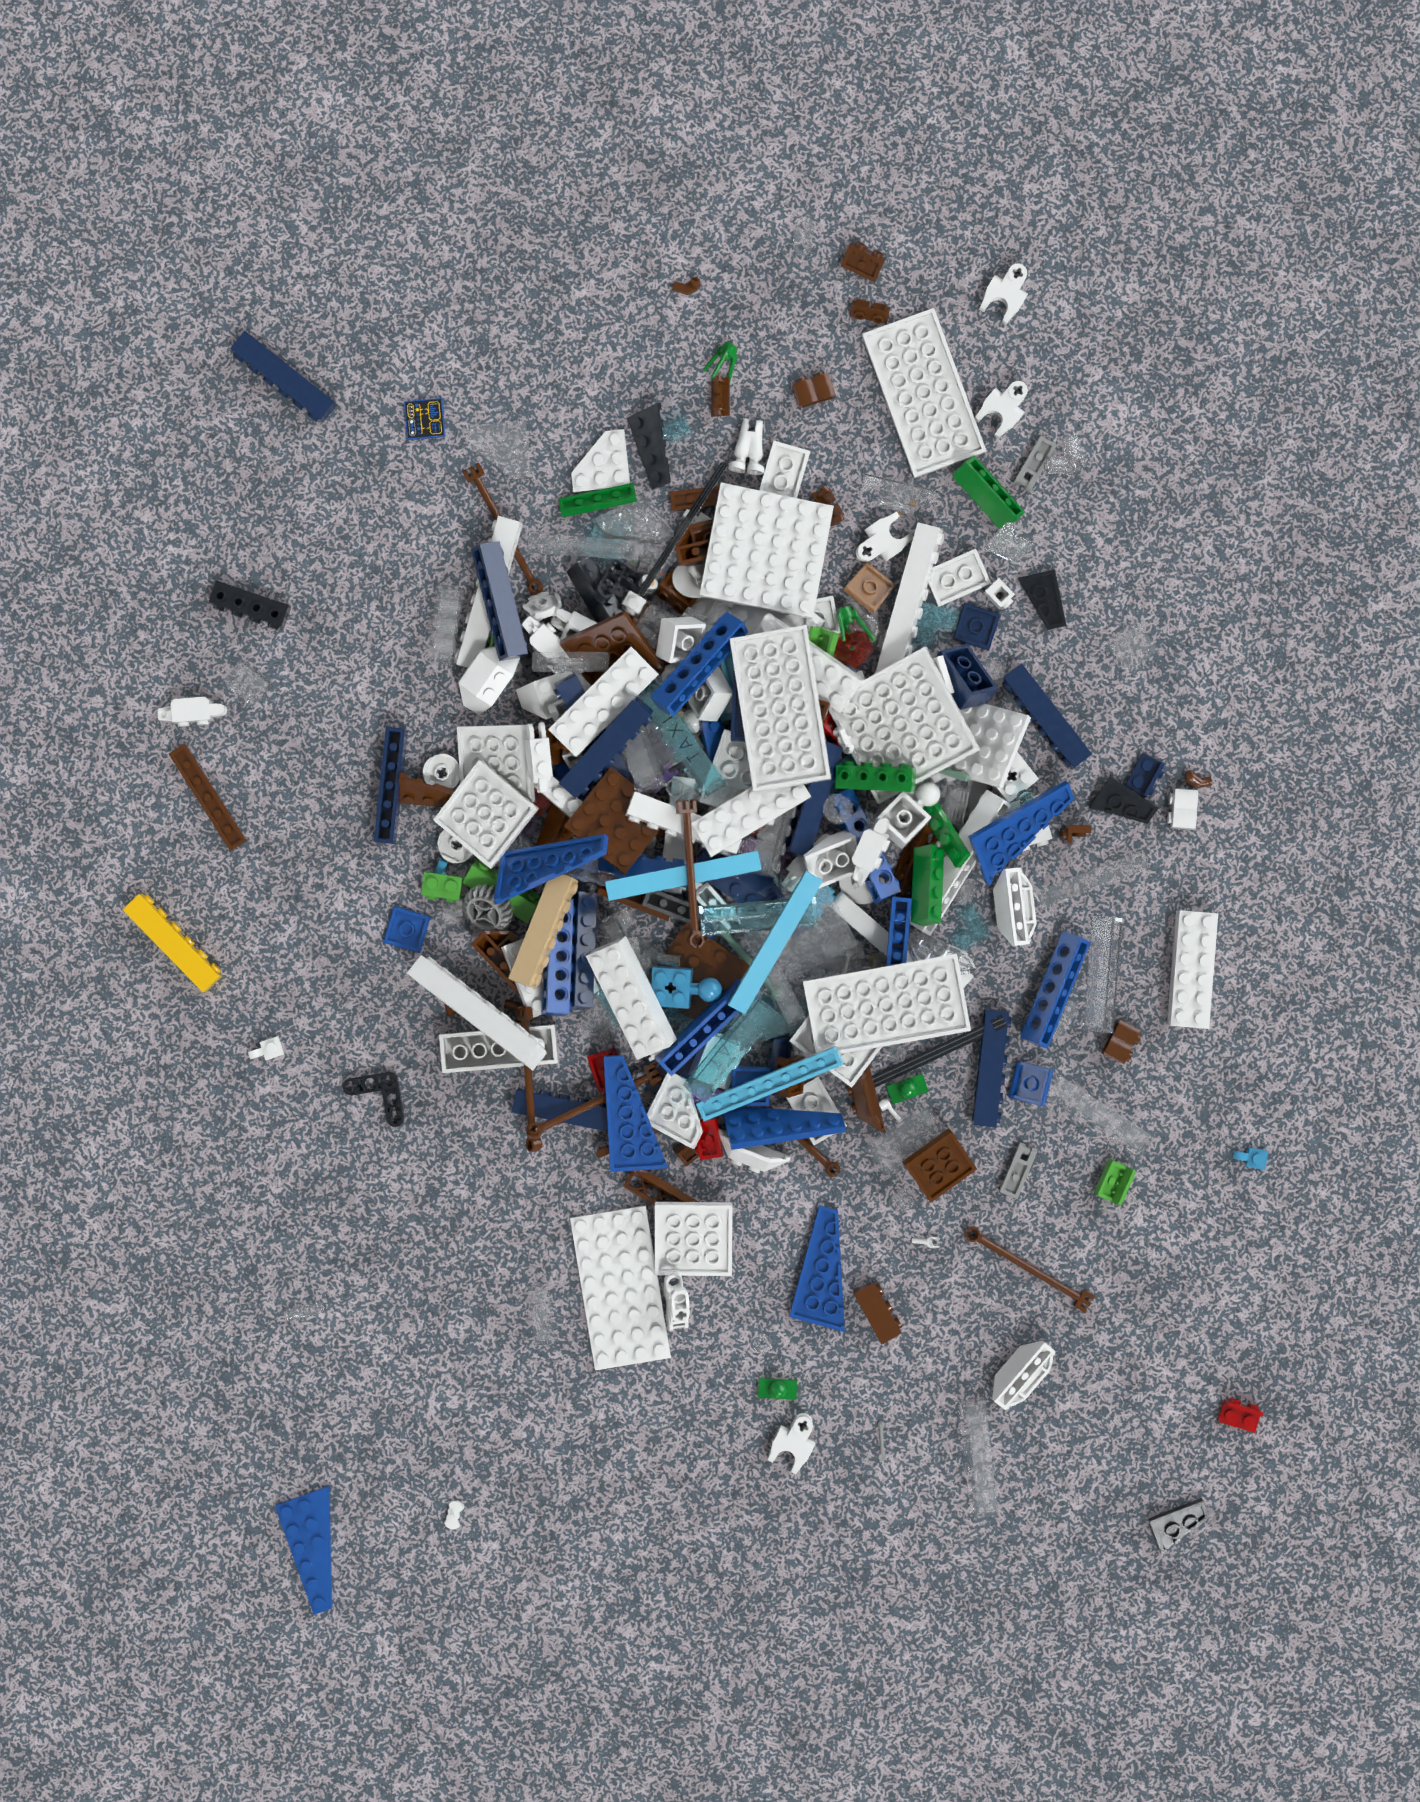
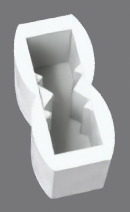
(1183, 809)

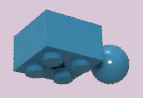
(708, 989)

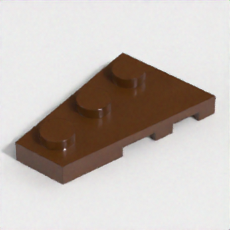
(420, 793)

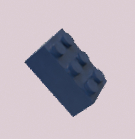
(968, 677)

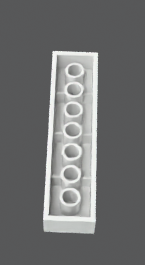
(478, 1011)

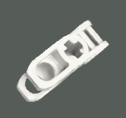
(1007, 291)
(1005, 406)
(881, 541)
(676, 1303)
(794, 1440)

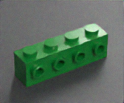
(988, 493)
(875, 777)
(927, 885)

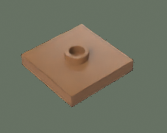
(869, 587)

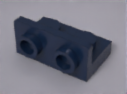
(1145, 775)

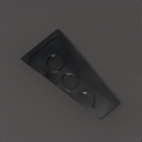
(648, 435)

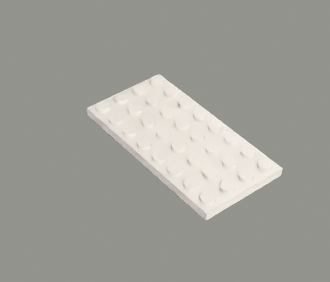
(924, 393)
(780, 708)
(887, 1005)
(620, 1287)

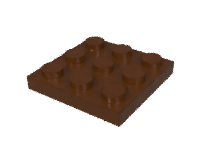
(939, 1165)

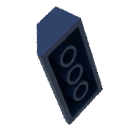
(741, 887)

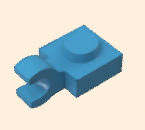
(1254, 1158)

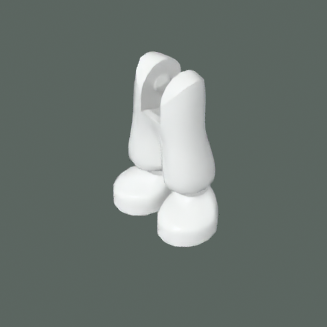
(748, 445)

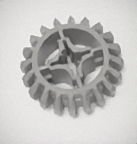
(483, 910)

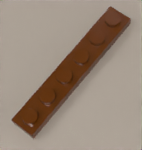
(208, 797)

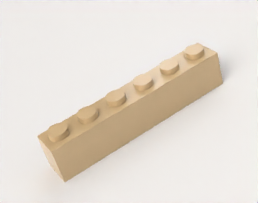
(543, 931)

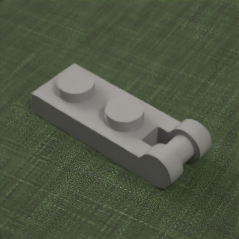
(1035, 463)
(1018, 1171)

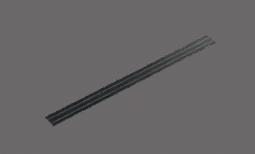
(682, 528)
(935, 1052)

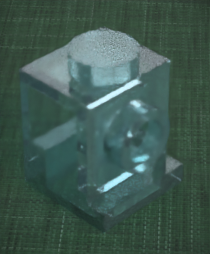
(682, 433)

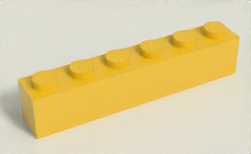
(172, 942)

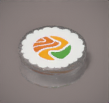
(653, 586)

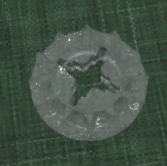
(870, 623)
(831, 812)

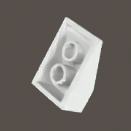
(832, 858)

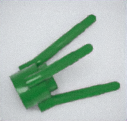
(727, 353)
(845, 617)

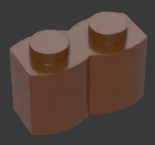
(813, 390)
(1121, 1042)

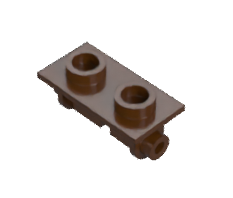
(861, 310)
(720, 396)
(826, 496)

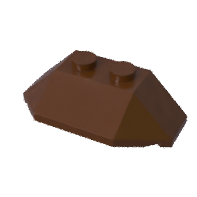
(694, 544)
(489, 946)
(866, 1101)

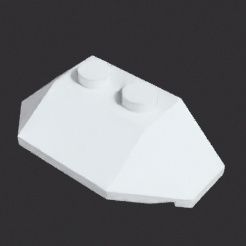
(485, 680)
(539, 694)
(1014, 906)
(755, 1157)
(1022, 1373)

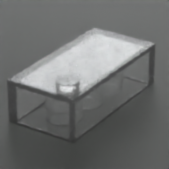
(445, 626)
(904, 1139)

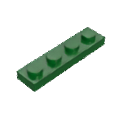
(597, 500)
(947, 835)

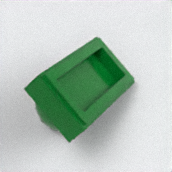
(907, 1088)
(777, 1388)

